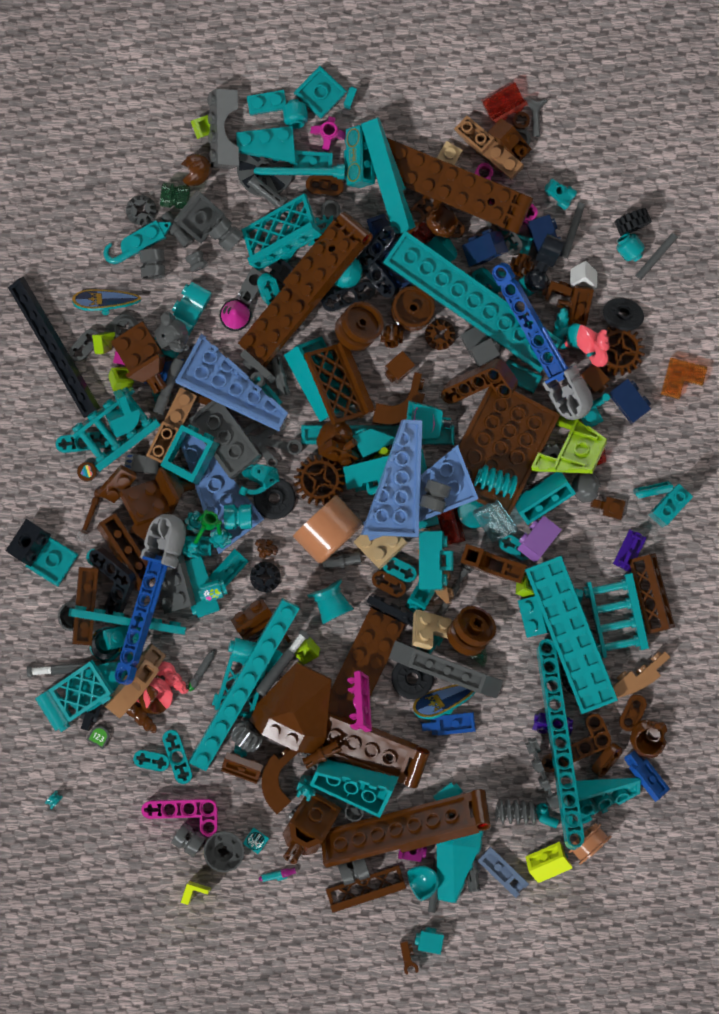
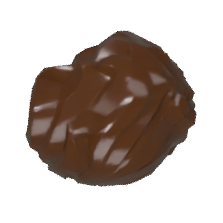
(648, 738)

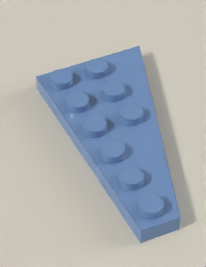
(451, 472)

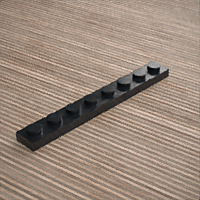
(53, 347)

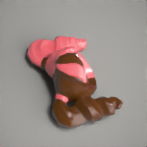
(157, 696)

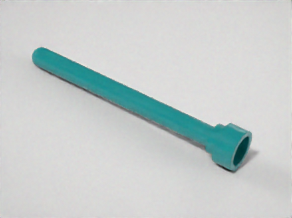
(337, 171)

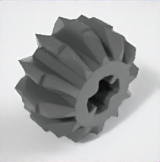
(247, 736)

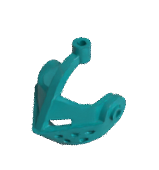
(260, 474)

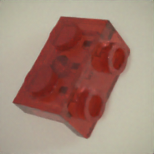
(504, 102)
(451, 526)

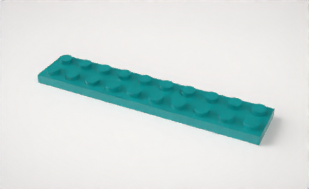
(463, 296)

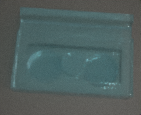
(495, 521)

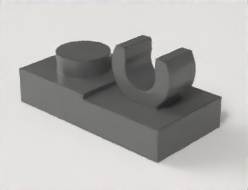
(250, 362)

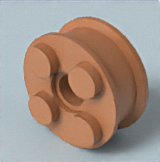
(593, 841)

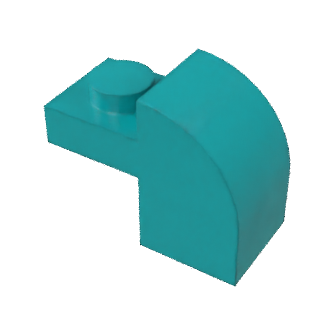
(125, 418)

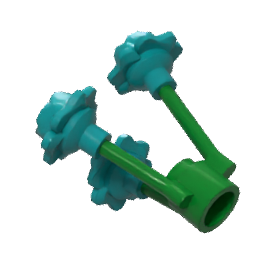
(202, 522)

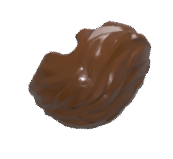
(442, 222)

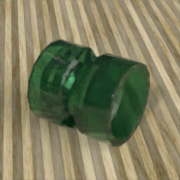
(174, 195)

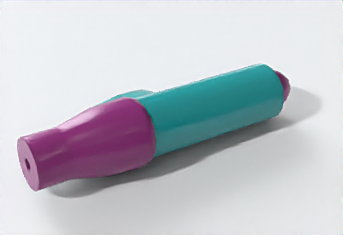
(279, 875)

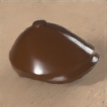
(339, 432)

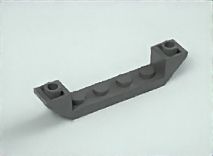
(445, 669)

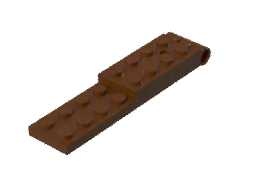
(460, 188)
(306, 287)
(372, 748)
(408, 828)

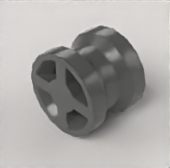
(196, 261)

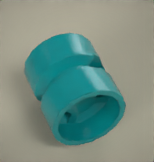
(238, 516)

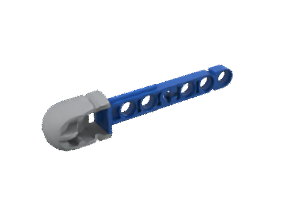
(572, 400)
(167, 534)

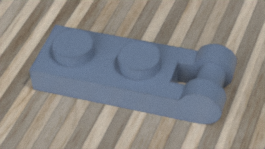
(502, 871)

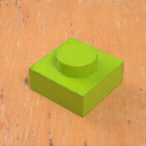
(201, 126)

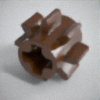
(521, 264)
(392, 336)

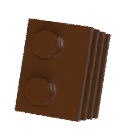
(253, 620)

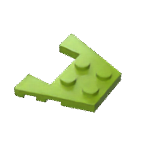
(578, 453)

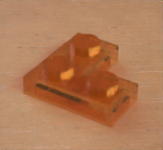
(680, 372)

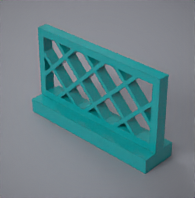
(284, 244)

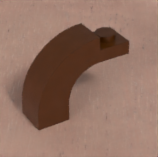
(394, 414)
(493, 565)
(270, 781)

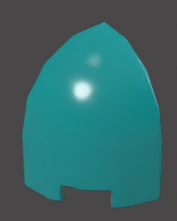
(443, 247)

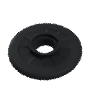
(630, 322)
(280, 509)
(408, 690)

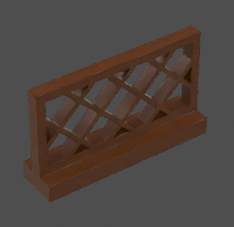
(351, 379)

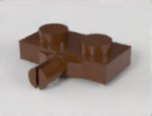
(578, 305)
(340, 452)
(118, 481)

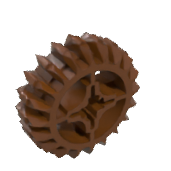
(627, 351)
(304, 472)

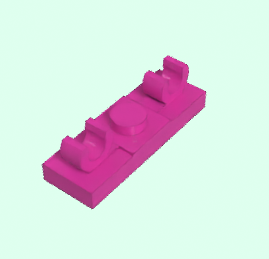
(361, 701)

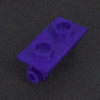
(630, 549)
(541, 724)

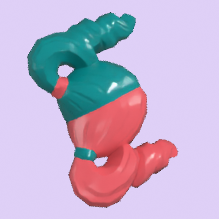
(582, 337)

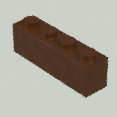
(123, 547)

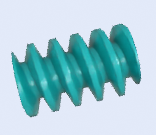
(496, 481)

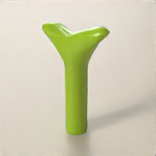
(382, 453)

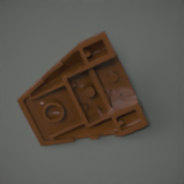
(296, 710)

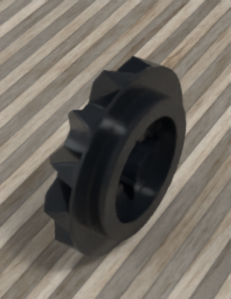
(270, 584)

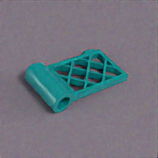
(240, 650)
(54, 706)

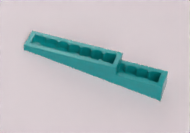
(388, 176)

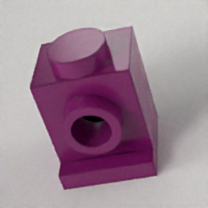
(421, 853)

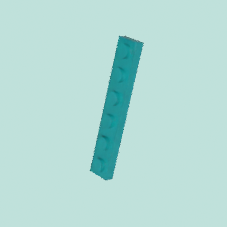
(118, 618)

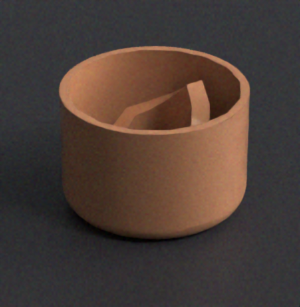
(328, 529)

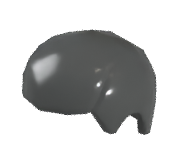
(586, 486)
(64, 620)

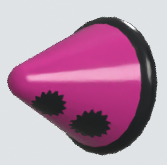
(235, 315)

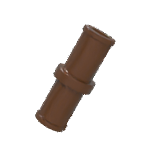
(321, 754)

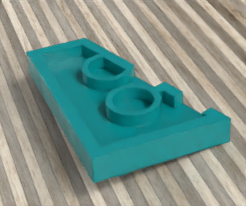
(268, 143)

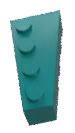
(355, 785)

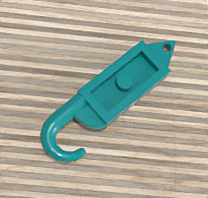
(139, 241)

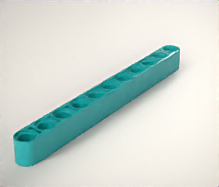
(558, 753)

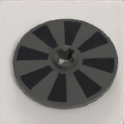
(276, 182)

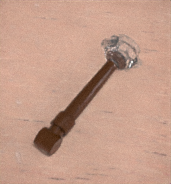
(82, 535)

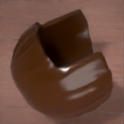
(199, 169)

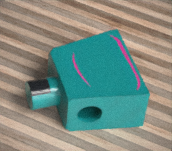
(431, 419)

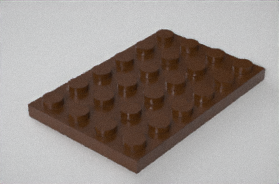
(505, 437)

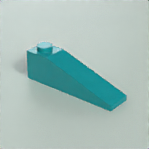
(601, 794)
(454, 863)

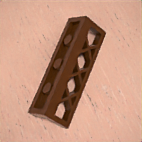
(658, 590)
(85, 597)
(367, 896)

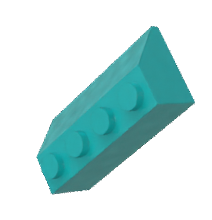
(304, 377)

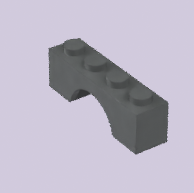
(222, 151)

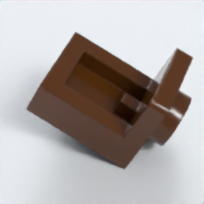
(561, 288)

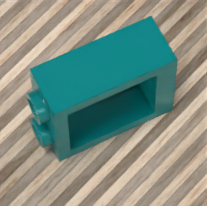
(204, 460)
(670, 505)

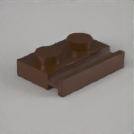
(241, 767)

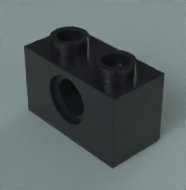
(20, 545)

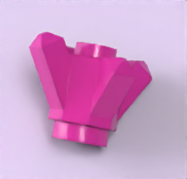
(328, 132)

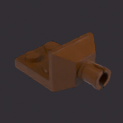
(141, 356)
(155, 496)
(309, 826)

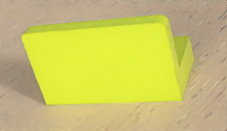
(548, 862)
(189, 890)

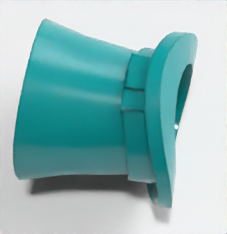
(331, 602)

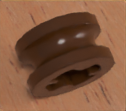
(519, 125)

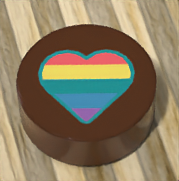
(87, 471)

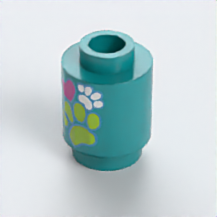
(212, 590)

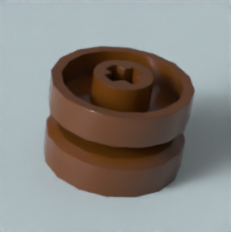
(412, 320)
(359, 326)
(471, 631)

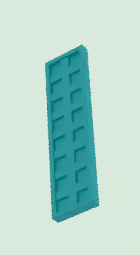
(571, 634)

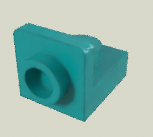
(419, 599)

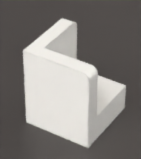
(583, 275)

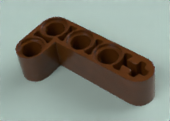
(493, 374)
(594, 747)

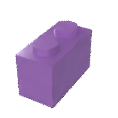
(539, 539)

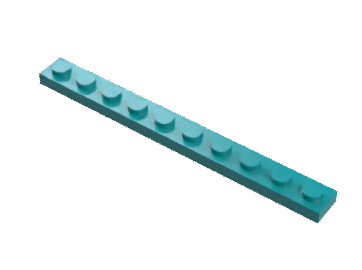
(244, 684)

